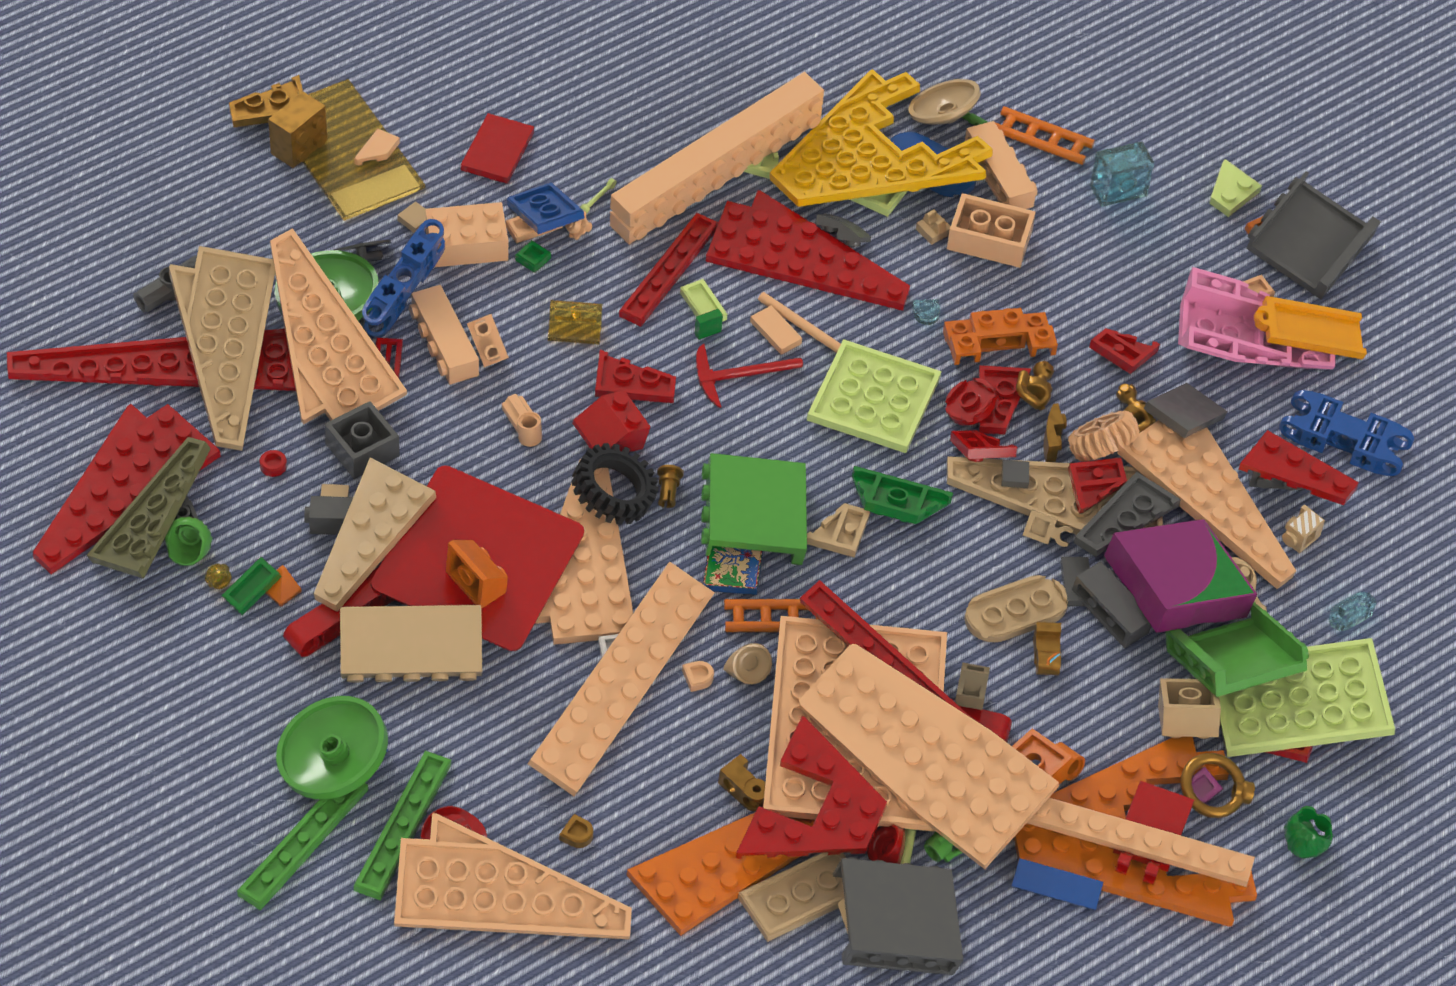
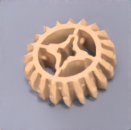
(1103, 435)

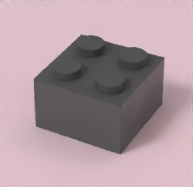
(359, 436)

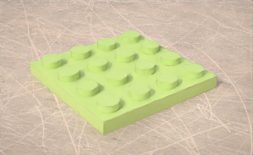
(874, 396)

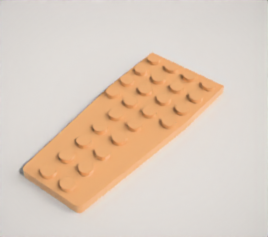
(928, 754)

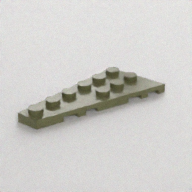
(141, 528)

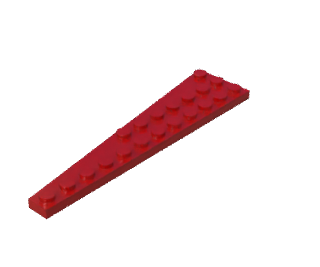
(143, 363)

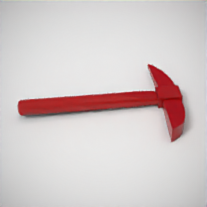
(708, 377)

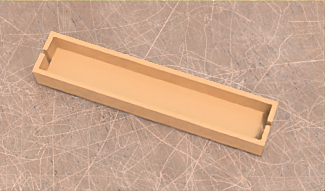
(716, 158)

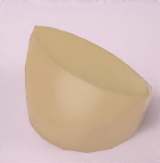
(749, 663)

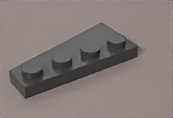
(1131, 508)

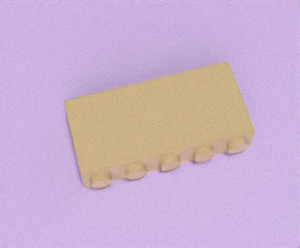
(411, 642)

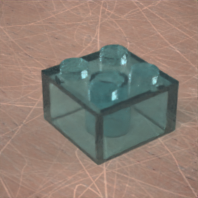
(1121, 174)

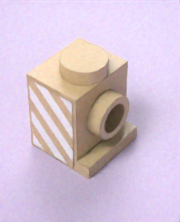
(1303, 530)

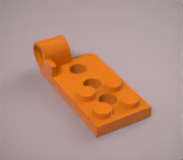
(1055, 759)

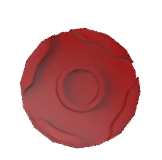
(970, 401)

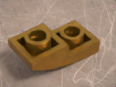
(1052, 439)

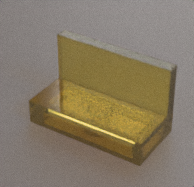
(575, 322)

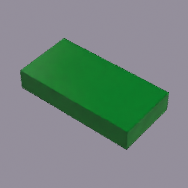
(251, 586)

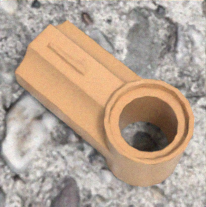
(523, 420)

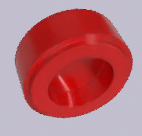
(273, 463)

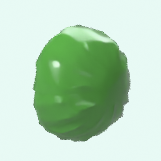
(188, 541)

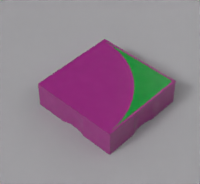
(1180, 575)

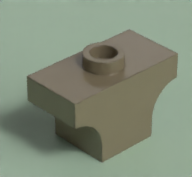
(972, 686)

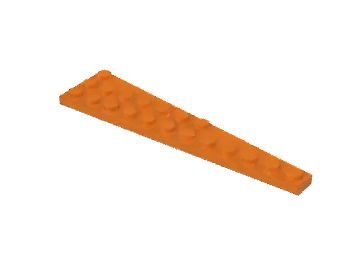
(704, 875)

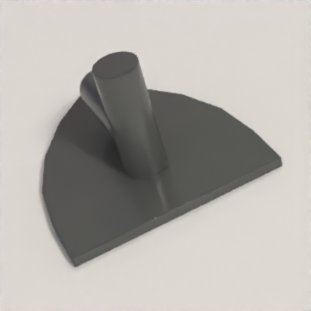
(361, 250)

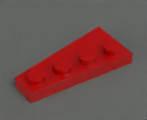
(1288, 463)

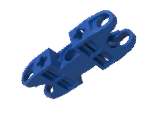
(390, 294)
(1346, 433)

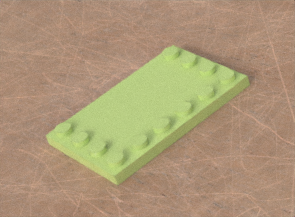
(1329, 703)

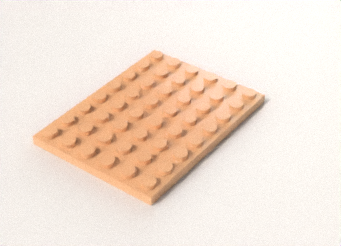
(803, 655)

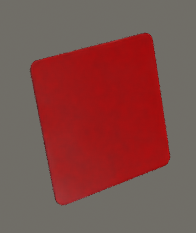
(517, 534)

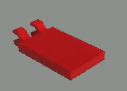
(1159, 810)

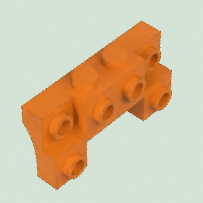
(999, 331)

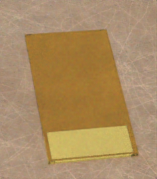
(350, 186)

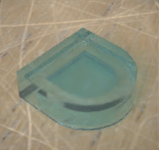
(926, 311)

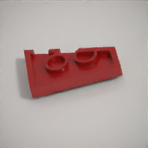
(638, 382)
(1004, 383)

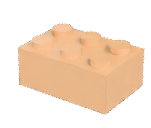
(991, 230)
(471, 233)

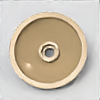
(945, 102)

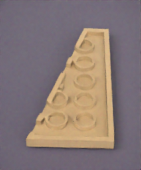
(376, 520)

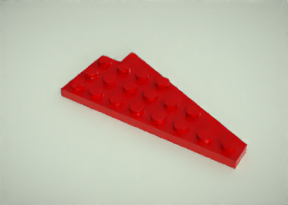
(789, 248)

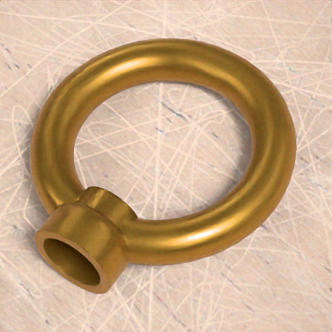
(1241, 791)

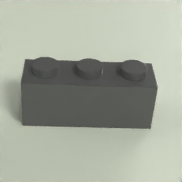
(1111, 604)

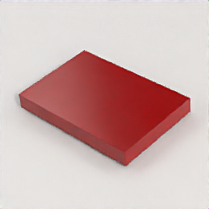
(497, 148)

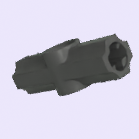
(160, 289)

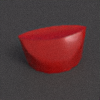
(887, 844)

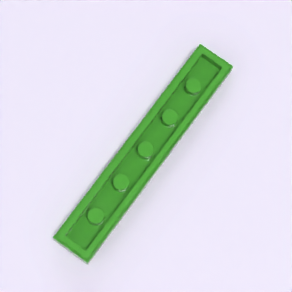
(402, 824)
(297, 847)

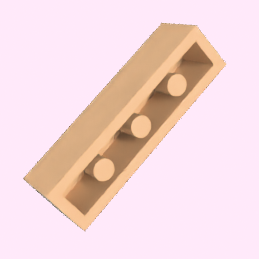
(1003, 171)
(444, 334)

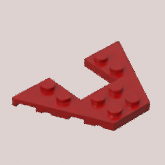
(845, 818)

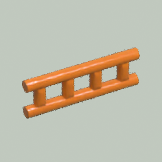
(1051, 146)
(765, 607)

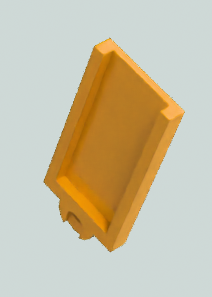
(1311, 327)

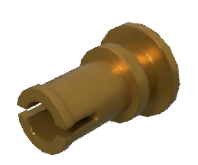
(669, 480)

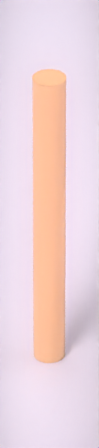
(800, 322)

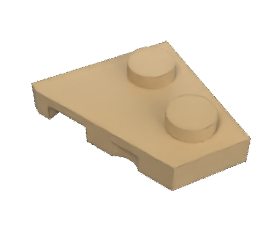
(841, 531)

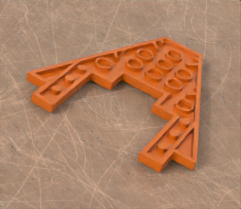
(1112, 793)

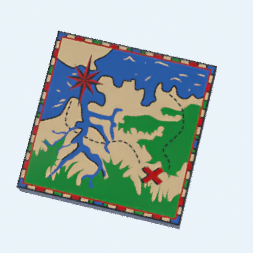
(733, 570)

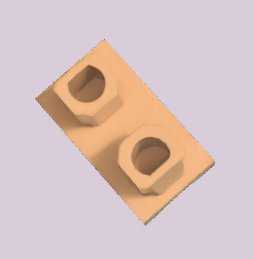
(487, 340)

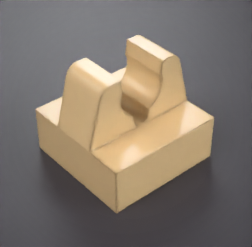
(933, 227)

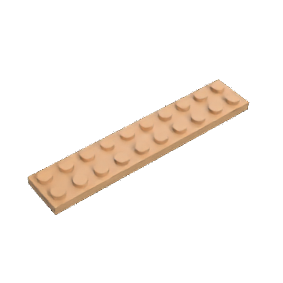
(620, 679)

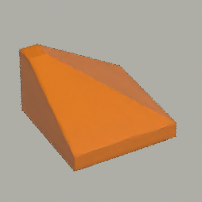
(284, 588)

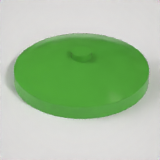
(350, 276)
(332, 747)

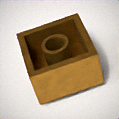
(298, 129)

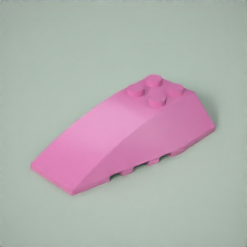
(1220, 323)

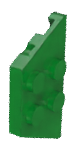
(897, 496)

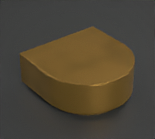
(577, 832)

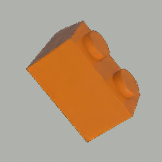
(475, 572)

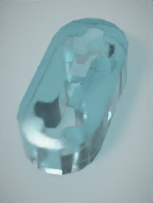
(1355, 614)

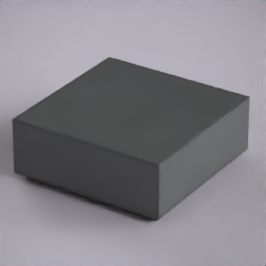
(1015, 474)

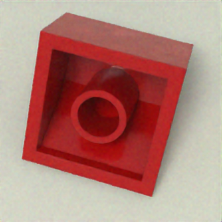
(613, 421)

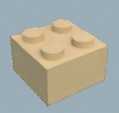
(1188, 709)

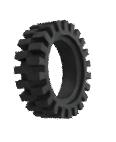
(601, 501)

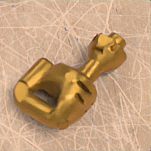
(1036, 388)
(1127, 394)

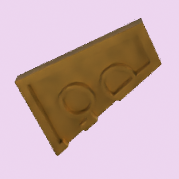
(258, 107)

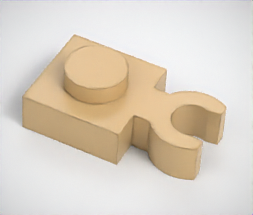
(1043, 528)

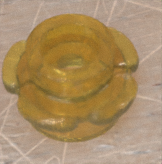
(218, 576)

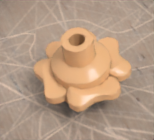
(579, 228)

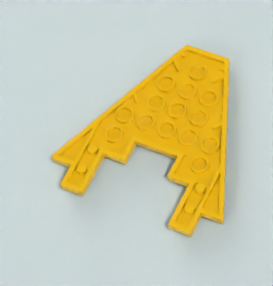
(854, 159)

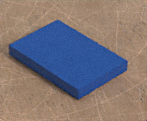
(545, 208)

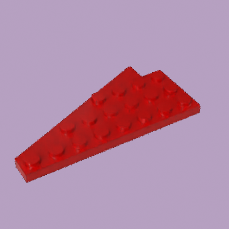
(113, 479)

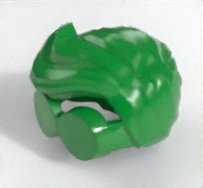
(1303, 838)

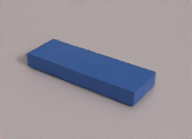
(1057, 884)

